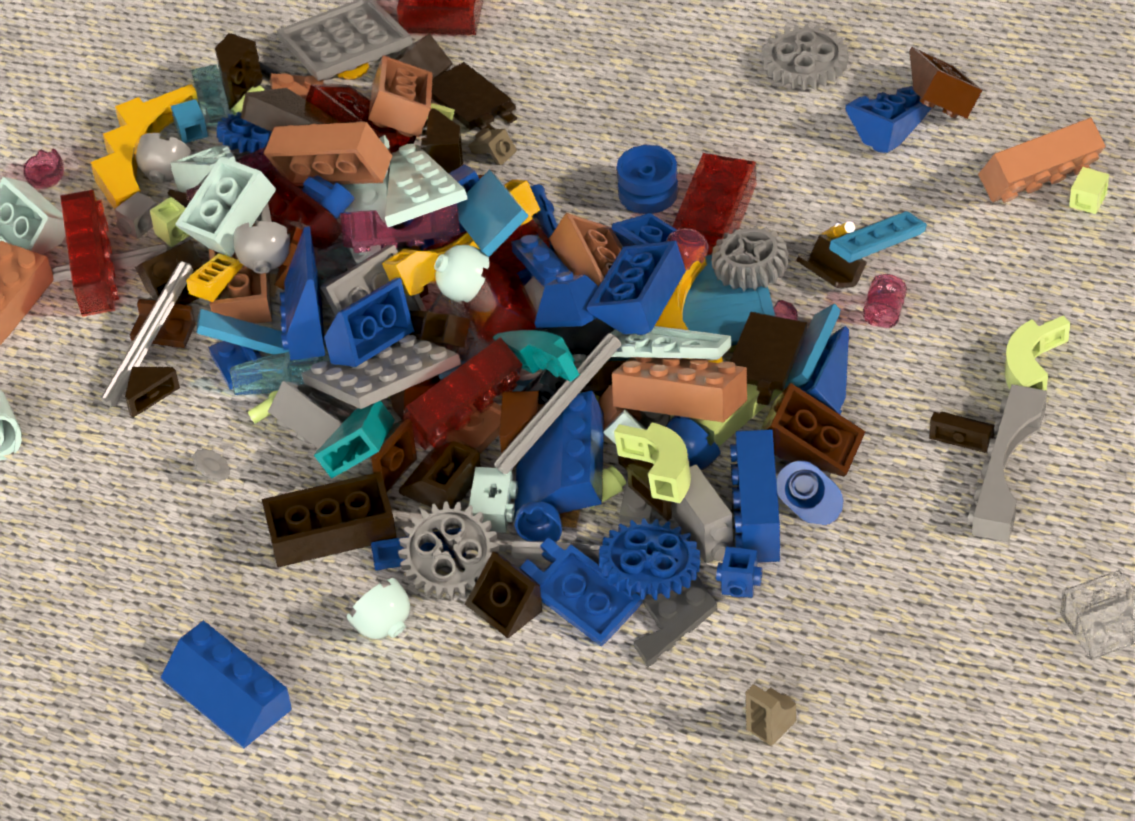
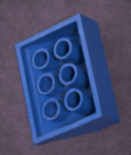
(302, 304)
(566, 460)

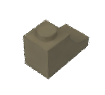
(768, 713)

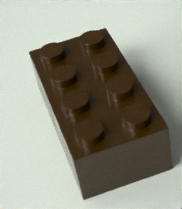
(329, 519)

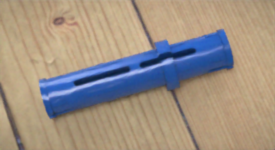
(545, 215)

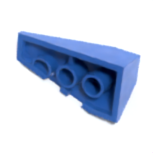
(888, 118)
(830, 374)

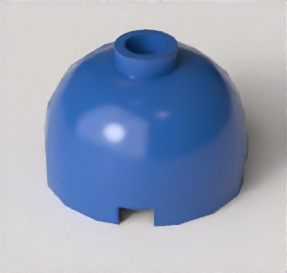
(697, 445)

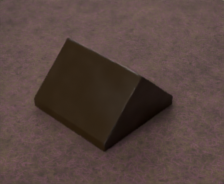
(426, 55)
(505, 596)

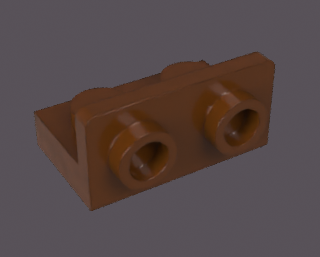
(175, 329)

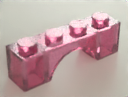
(367, 229)

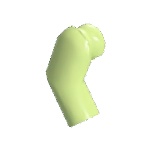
(261, 411)

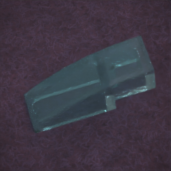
(210, 94)
(268, 372)

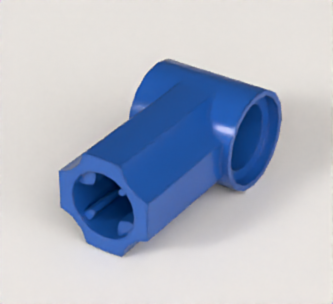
(332, 197)

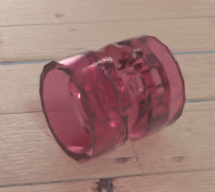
(884, 301)

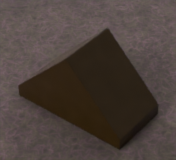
(149, 386)

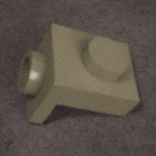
(494, 142)

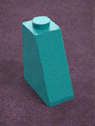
(355, 439)

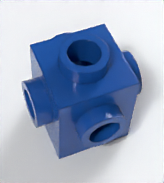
(739, 572)

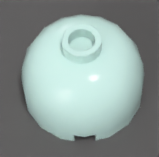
(460, 272)
(381, 611)

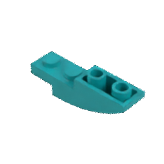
(541, 351)

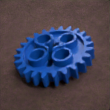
(241, 134)
(649, 559)

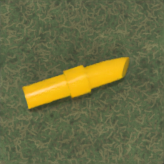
(839, 230)

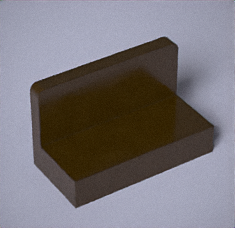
(831, 266)
(961, 431)

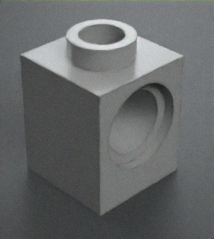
(134, 215)

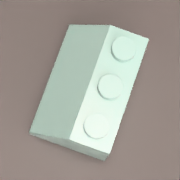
(223, 202)
(28, 218)

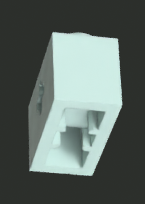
(493, 496)

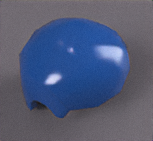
(538, 521)

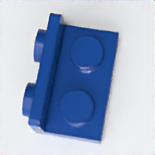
(229, 355)

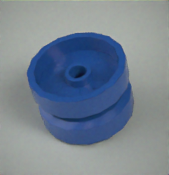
(647, 179)

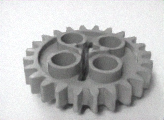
(805, 57)
(424, 565)

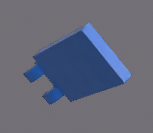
(579, 592)

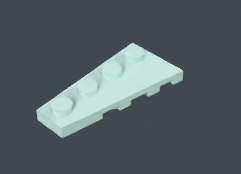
(672, 343)

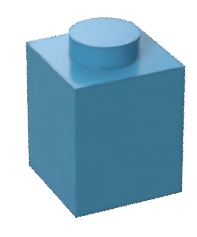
(189, 121)

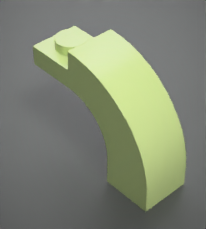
(1029, 343)
(666, 450)

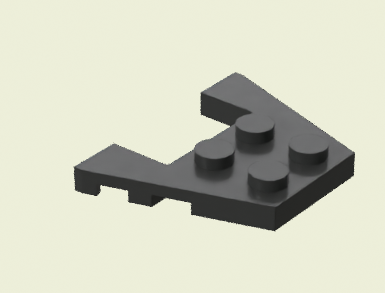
(675, 618)

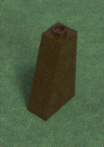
(281, 108)

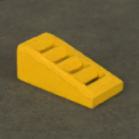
(197, 281)

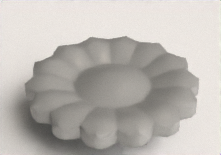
(211, 464)

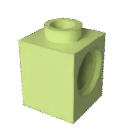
(1089, 190)
(164, 219)

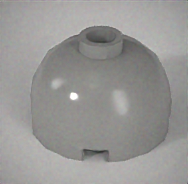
(156, 155)
(261, 246)

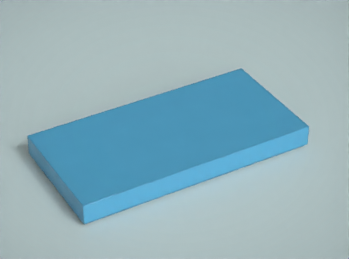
(490, 213)

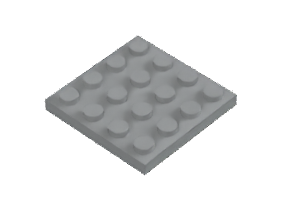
(344, 38)
(384, 374)

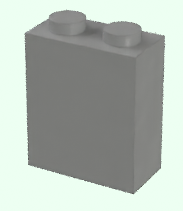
(704, 517)

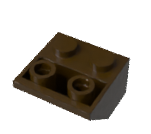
(238, 66)
(443, 141)
(158, 270)
(443, 476)

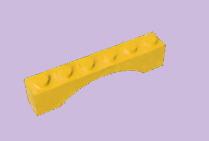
(417, 267)

